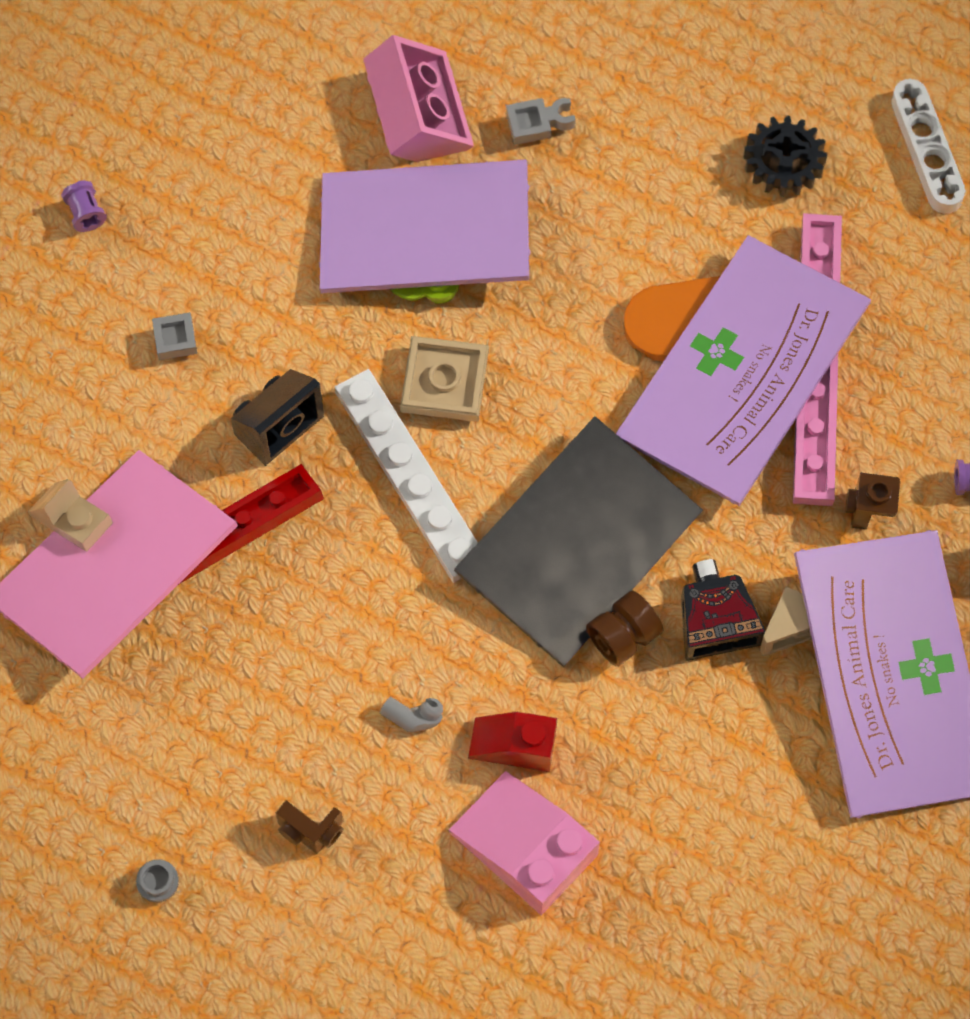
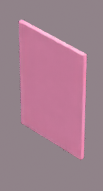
(92, 599)

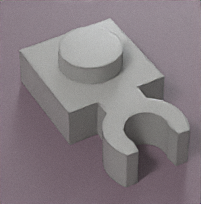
(533, 121)

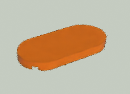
(662, 313)

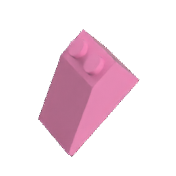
(526, 841)

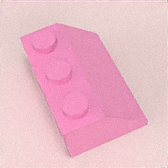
(417, 100)

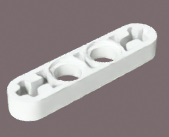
(931, 145)

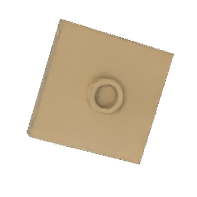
(444, 378)

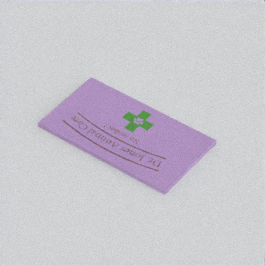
(743, 370)
(890, 670)

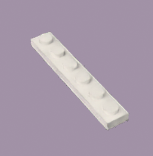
(407, 470)

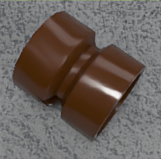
(629, 624)

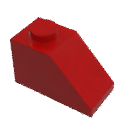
(514, 740)

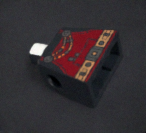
(718, 614)

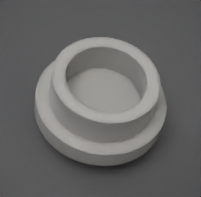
(157, 880)

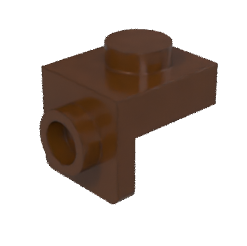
(872, 496)
(300, 828)

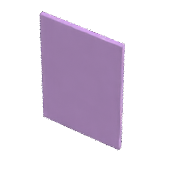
(424, 226)

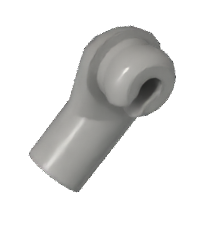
(416, 718)

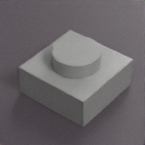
(174, 336)

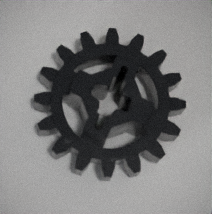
(802, 159)

